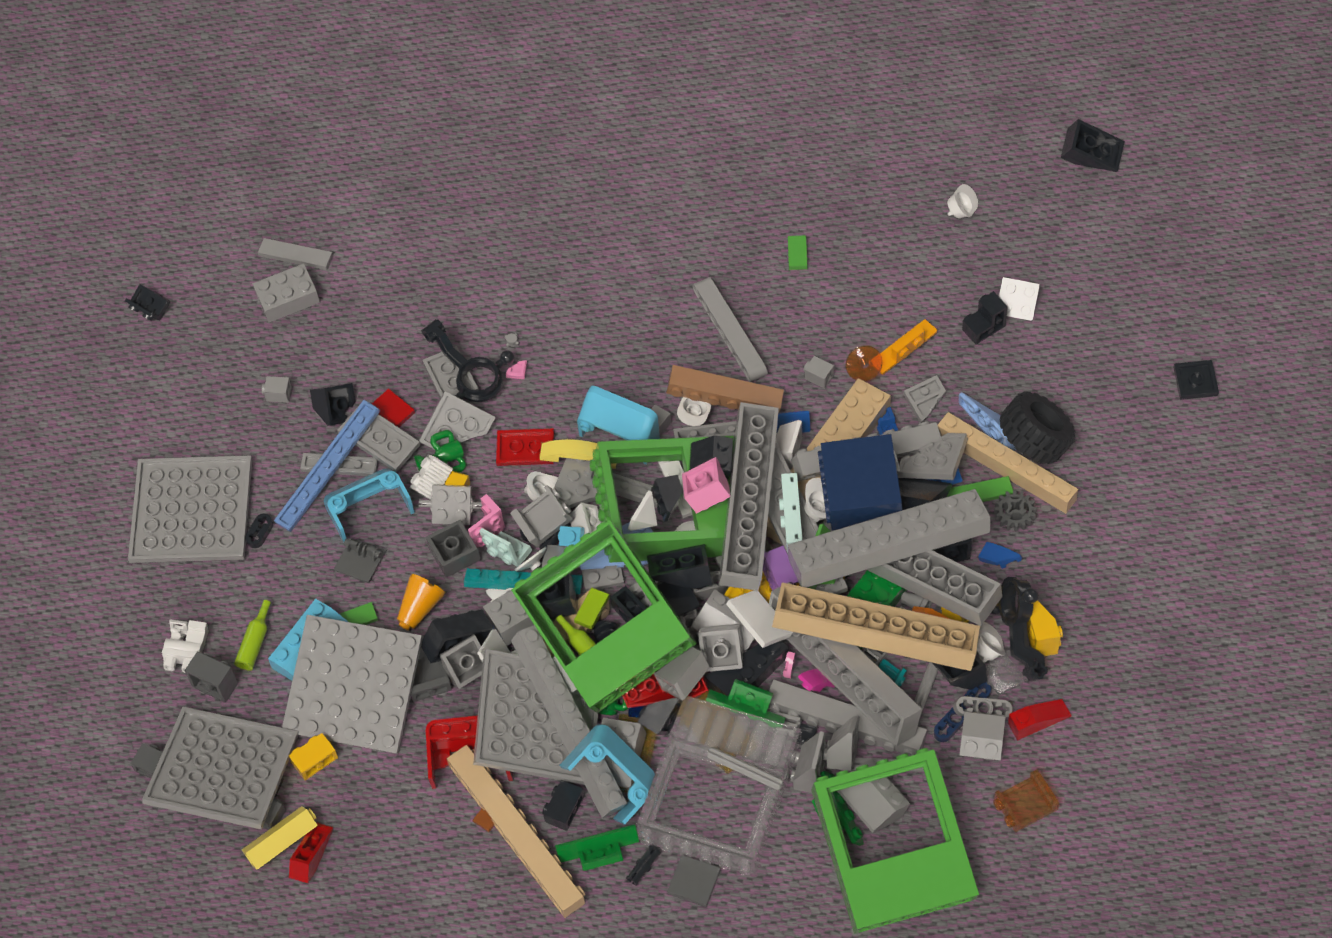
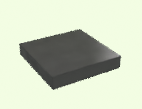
(694, 881)

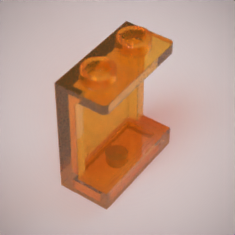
(1026, 802)

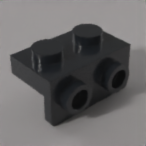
(148, 302)

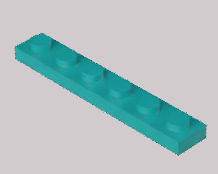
(503, 579)

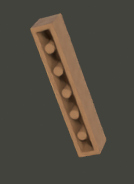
(720, 389)

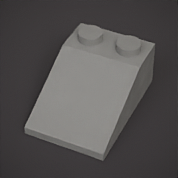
(634, 736)
(809, 763)

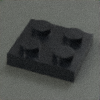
(1196, 379)

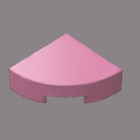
(517, 371)
(790, 658)

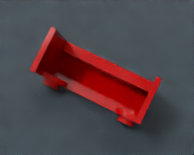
(446, 737)

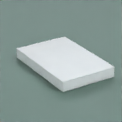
(757, 618)

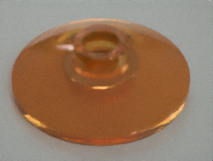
(861, 356)

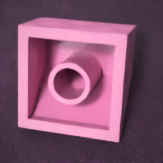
(705, 485)

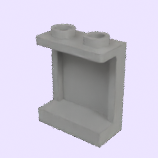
(543, 516)

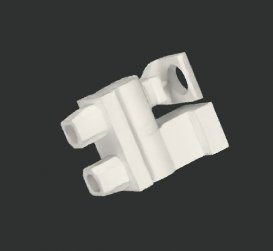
(179, 651)

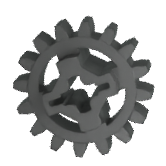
(1015, 514)

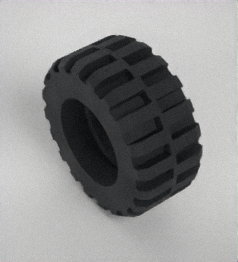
(1037, 427)

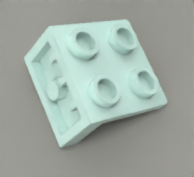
(505, 547)

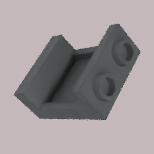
(429, 679)

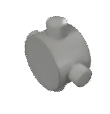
(511, 339)

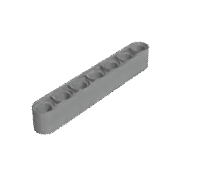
(729, 329)

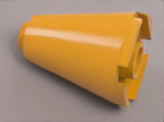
(418, 601)

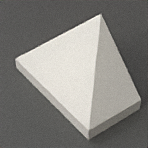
(644, 515)

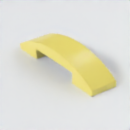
(568, 449)

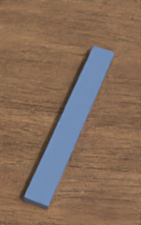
(327, 465)

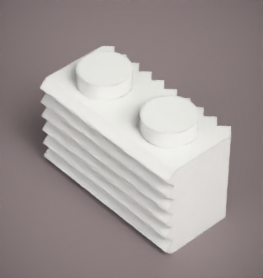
(431, 473)

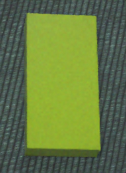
(591, 608)

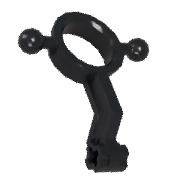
(437, 332)
(1017, 625)

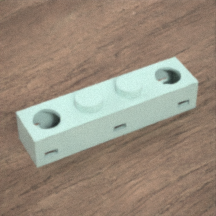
(790, 504)

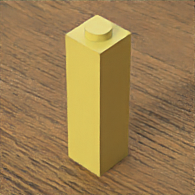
(280, 837)

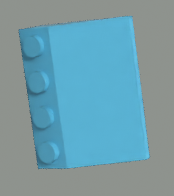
(285, 655)

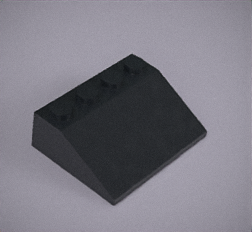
(921, 491)

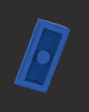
(804, 416)

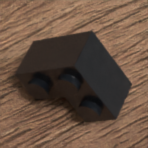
(987, 320)

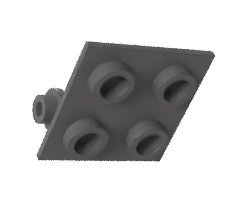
(359, 560)

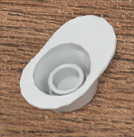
(962, 202)
(693, 412)
(536, 482)
(814, 502)
(989, 643)

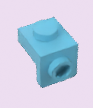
(570, 535)

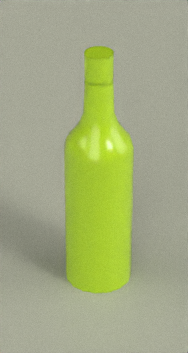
(577, 638)
(253, 639)

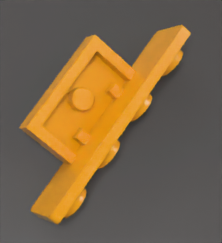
(906, 344)

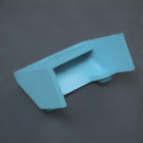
(617, 416)
(340, 499)
(603, 742)

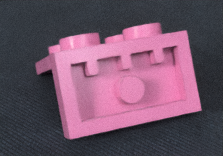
(491, 521)

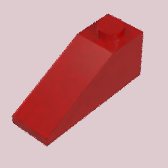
(1037, 717)
(309, 853)

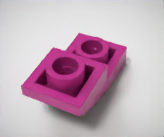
(814, 680)

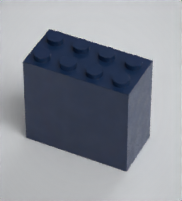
(859, 480)

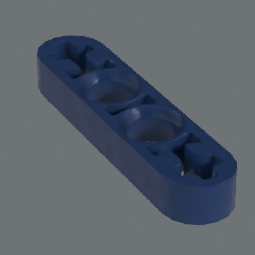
(956, 726)

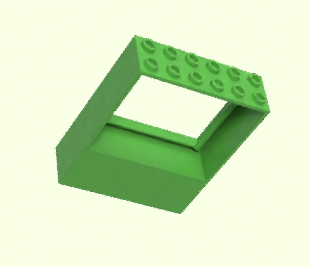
(708, 523)
(630, 651)
(904, 883)

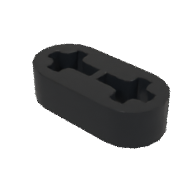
(262, 531)

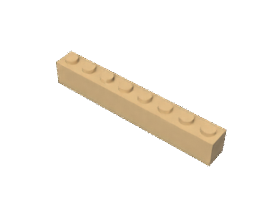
(1011, 464)

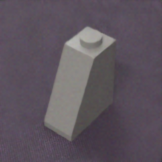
(683, 673)

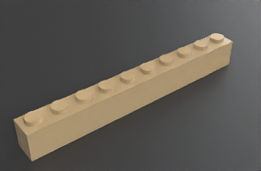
(517, 833)

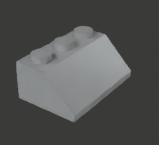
(717, 613)
(875, 802)

